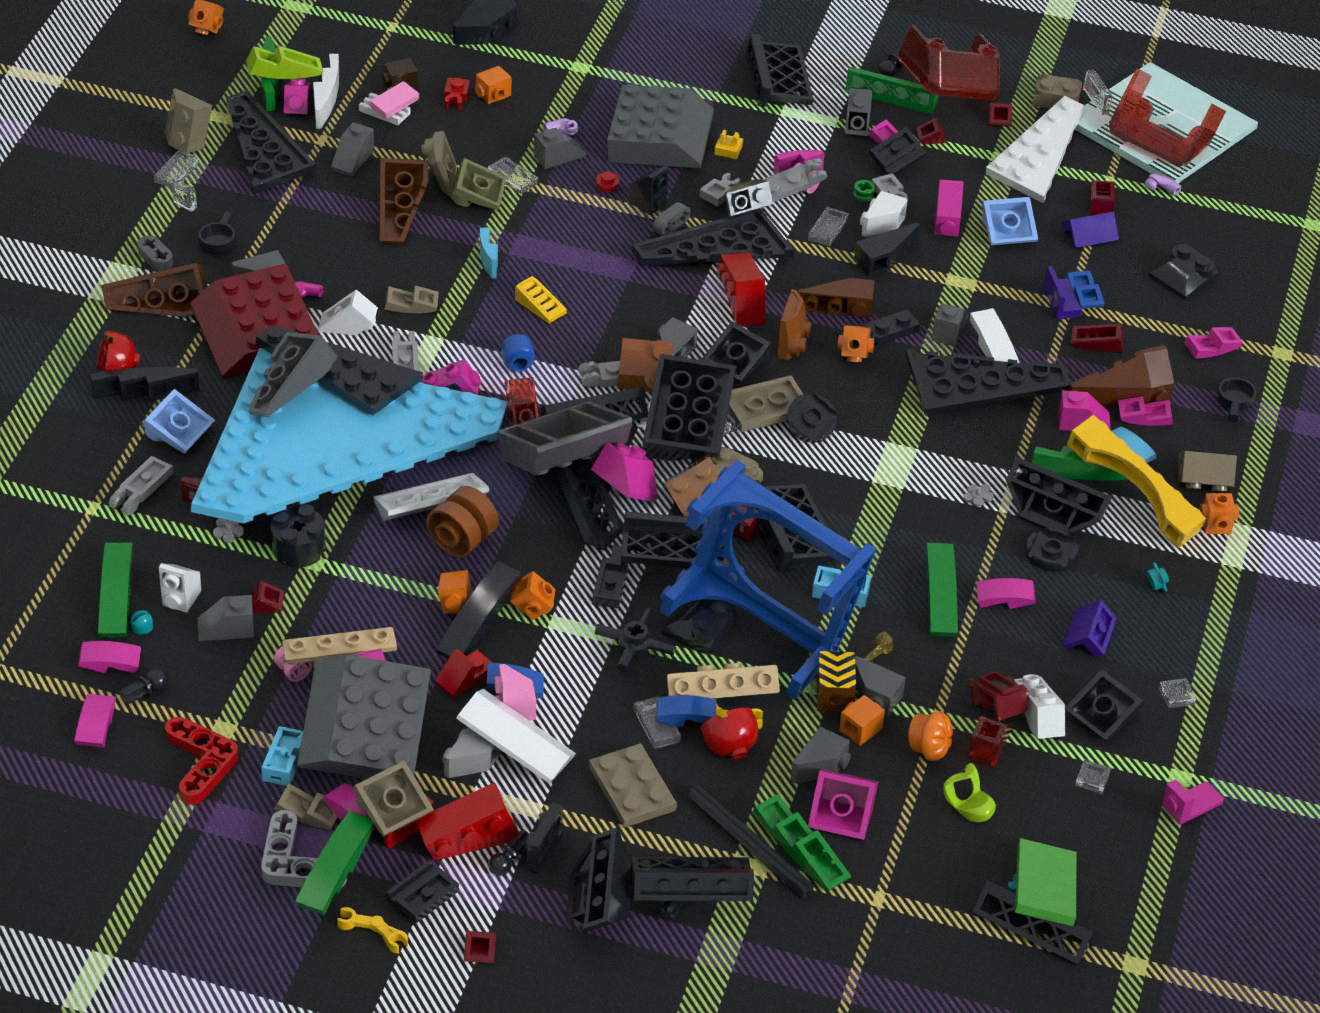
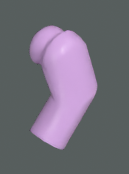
(565, 125)
(1164, 182)

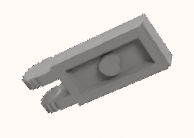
(795, 179)
(405, 352)
(599, 374)
(141, 484)

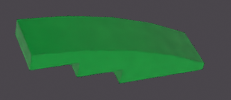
(269, 86)
(1071, 466)
(941, 589)
(115, 590)
(801, 844)
(335, 862)

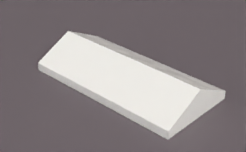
(424, 496)
(515, 735)

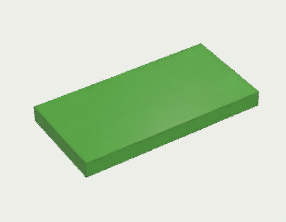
(1046, 882)

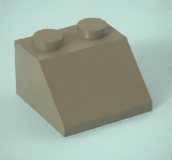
(187, 122)
(1206, 469)

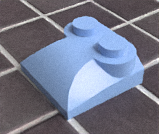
(1009, 221)
(177, 422)

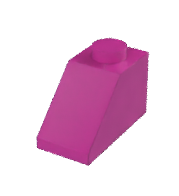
(948, 208)
(1077, 407)

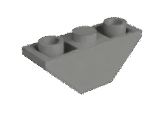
(469, 755)

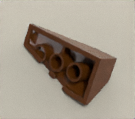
(400, 193)
(158, 292)
(1143, 376)

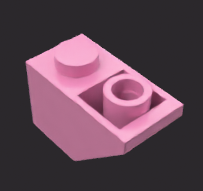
(516, 691)

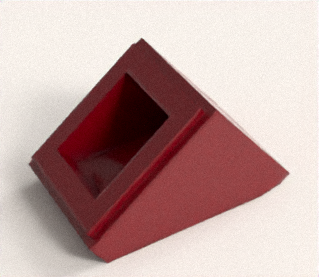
(1000, 114)
(931, 133)
(267, 598)
(480, 947)

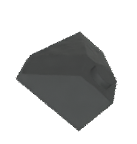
(296, 365)

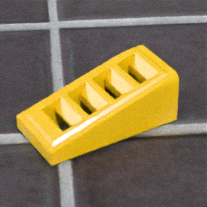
(533, 288)

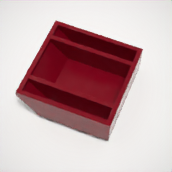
(241, 308)

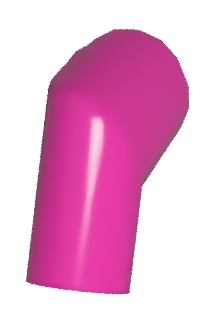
(309, 289)

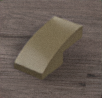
(420, 301)
(308, 809)

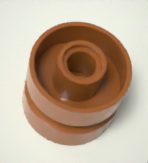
(462, 521)

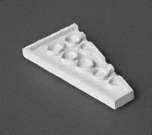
(1038, 152)

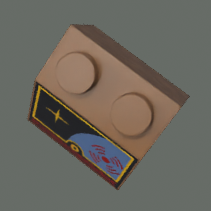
(691, 482)

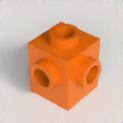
(205, 17)
(858, 333)
(1219, 513)
(533, 595)

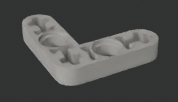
(283, 859)

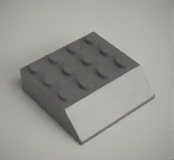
(659, 127)
(562, 437)
(363, 716)

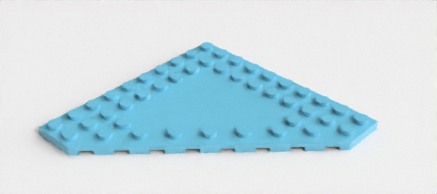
(329, 443)

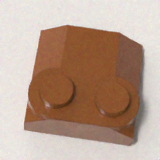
(793, 328)
(640, 363)

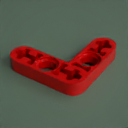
(208, 753)

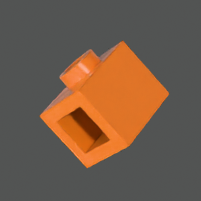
(493, 85)
(454, 590)
(861, 720)

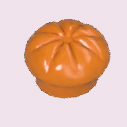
(931, 735)

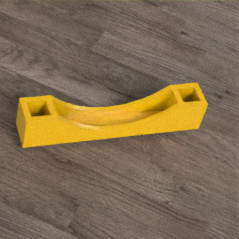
(1100, 446)

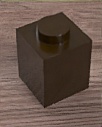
(400, 71)

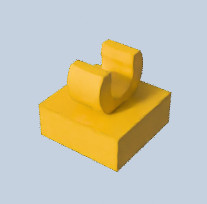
(728, 145)

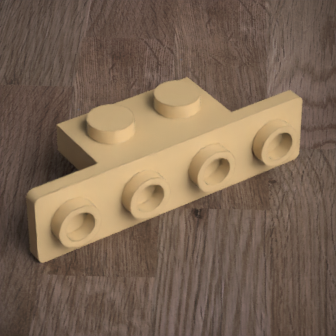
(338, 644)
(725, 682)

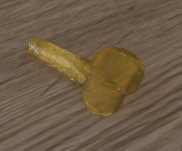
(884, 645)

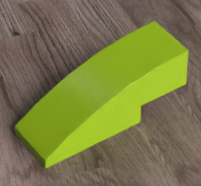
(283, 64)

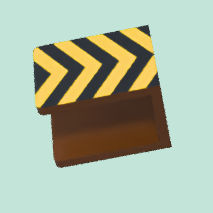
(835, 681)

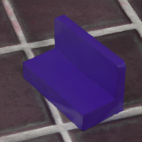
(1092, 229)
(1061, 296)
(1092, 627)

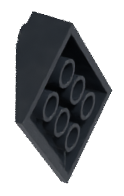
(688, 408)

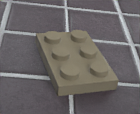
(763, 403)
(632, 785)

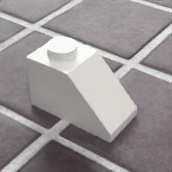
(349, 315)

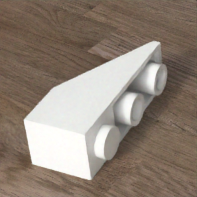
(1045, 708)

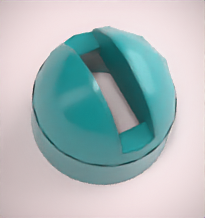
(141, 622)

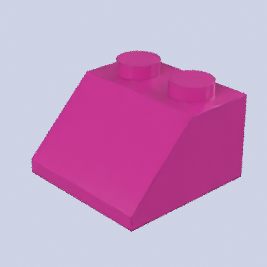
(627, 471)
(842, 804)

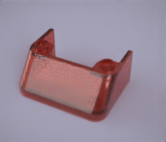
(950, 71)
(1133, 125)

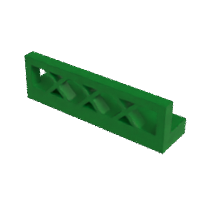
(892, 90)

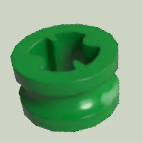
(864, 190)

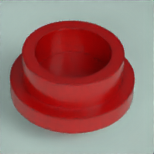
(607, 182)

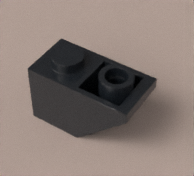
(650, 191)

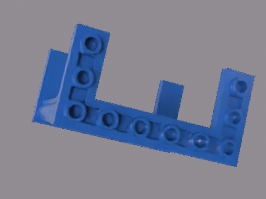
(729, 583)

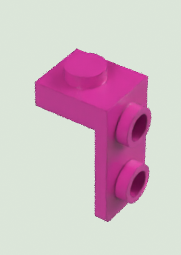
(296, 96)
(457, 372)
(1190, 803)

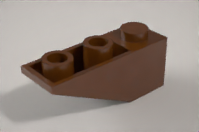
(840, 297)

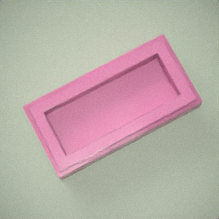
(394, 100)

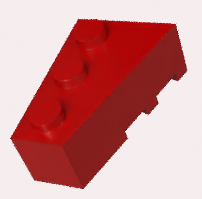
(743, 288)
(468, 824)

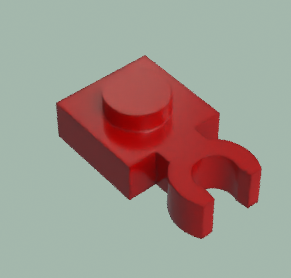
(456, 91)

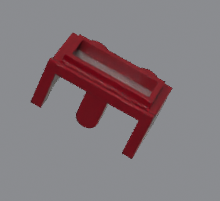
(1000, 691)

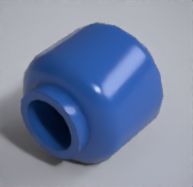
(518, 352)

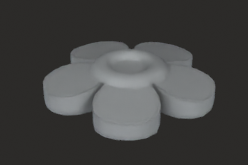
(978, 494)
(227, 530)

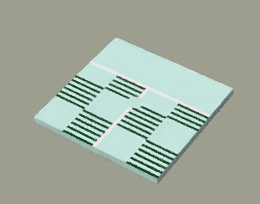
(1175, 108)

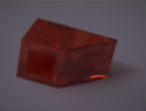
(521, 400)
(988, 740)

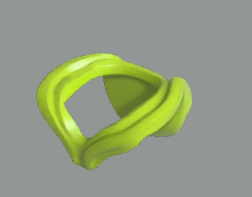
(979, 805)

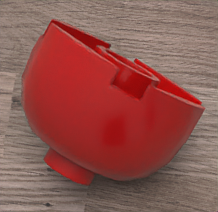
(117, 352)
(731, 734)

